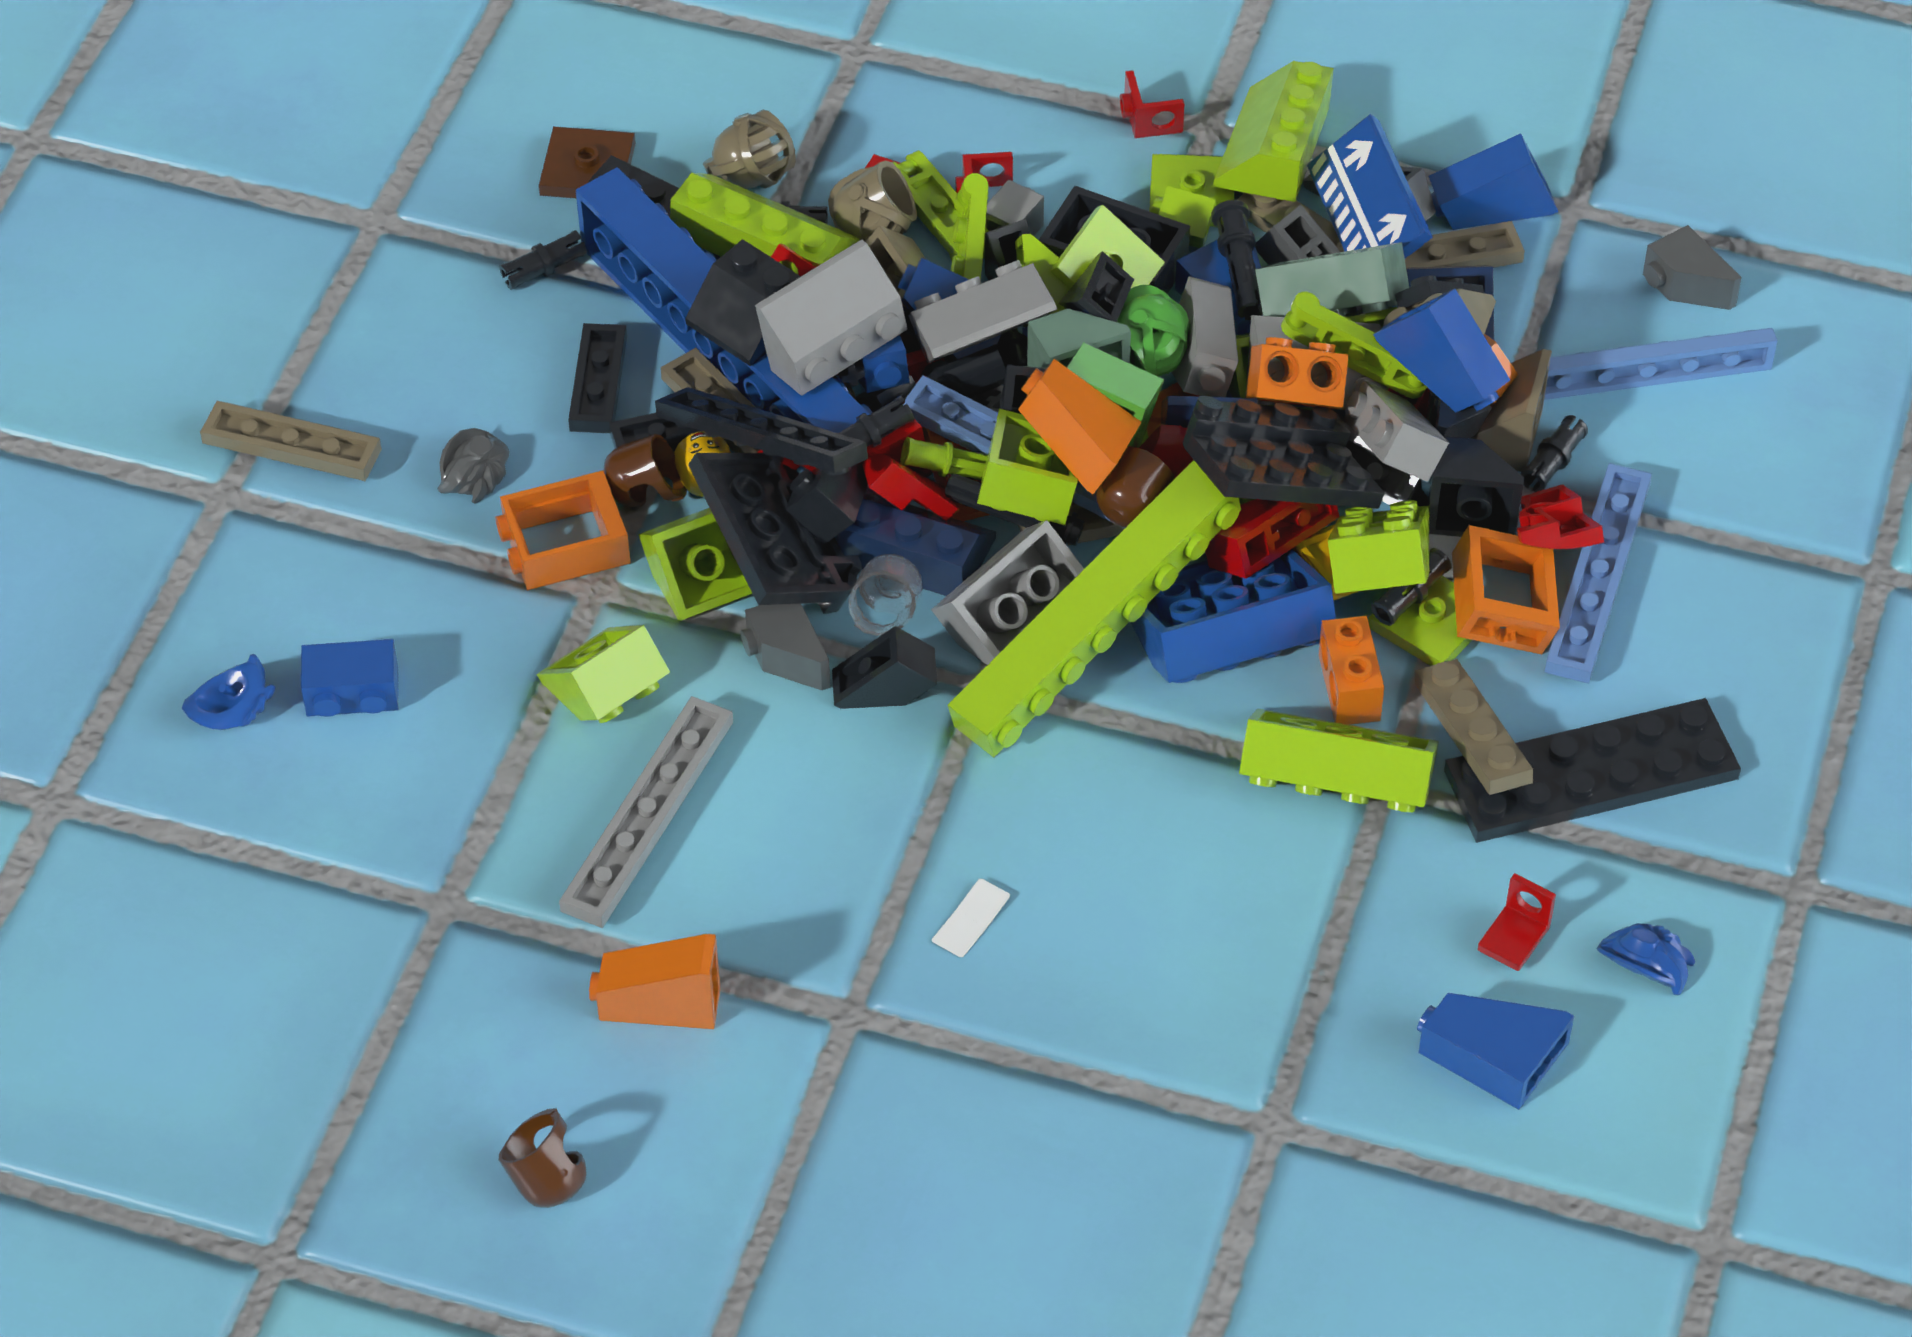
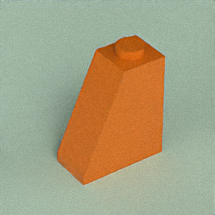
(1077, 423)
(660, 984)

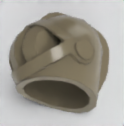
(746, 154)
(872, 199)

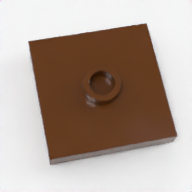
(577, 155)

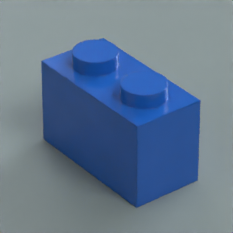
(349, 677)

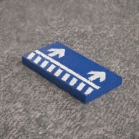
(1368, 191)

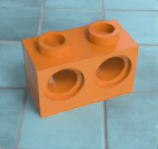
(1296, 384)
(1351, 670)

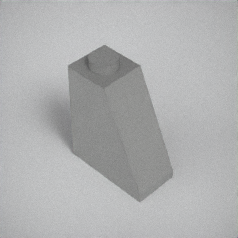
(1211, 341)

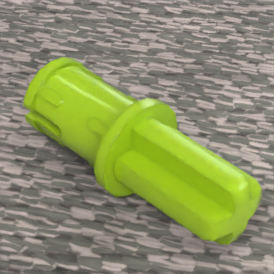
(943, 458)

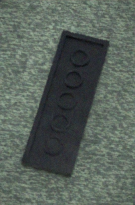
(1601, 770)

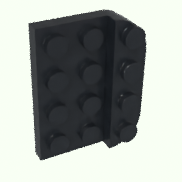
(1278, 454)
(771, 546)

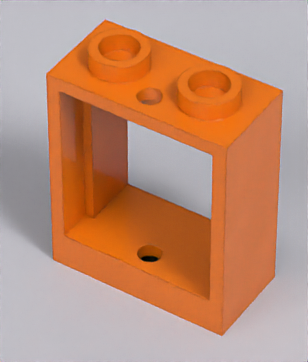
(555, 503)
(1482, 617)

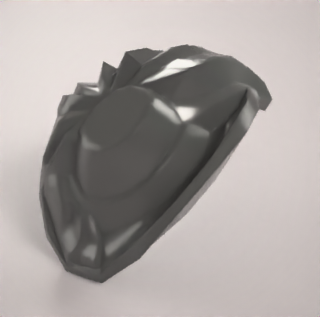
(472, 463)

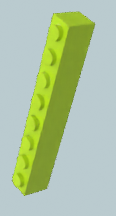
(1092, 610)

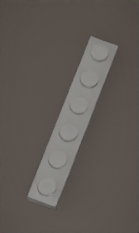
(646, 812)

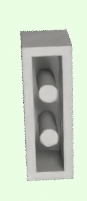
(1395, 430)

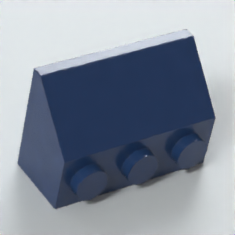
(939, 548)

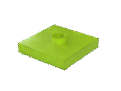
(1189, 174)
(1107, 234)
(1428, 627)

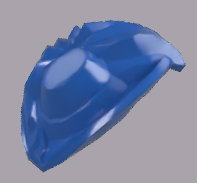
(230, 697)
(1651, 953)

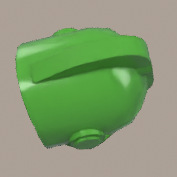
(1157, 329)

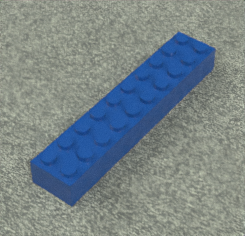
(663, 274)

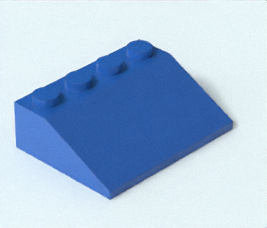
(1223, 619)

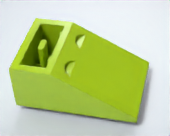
(1380, 547)

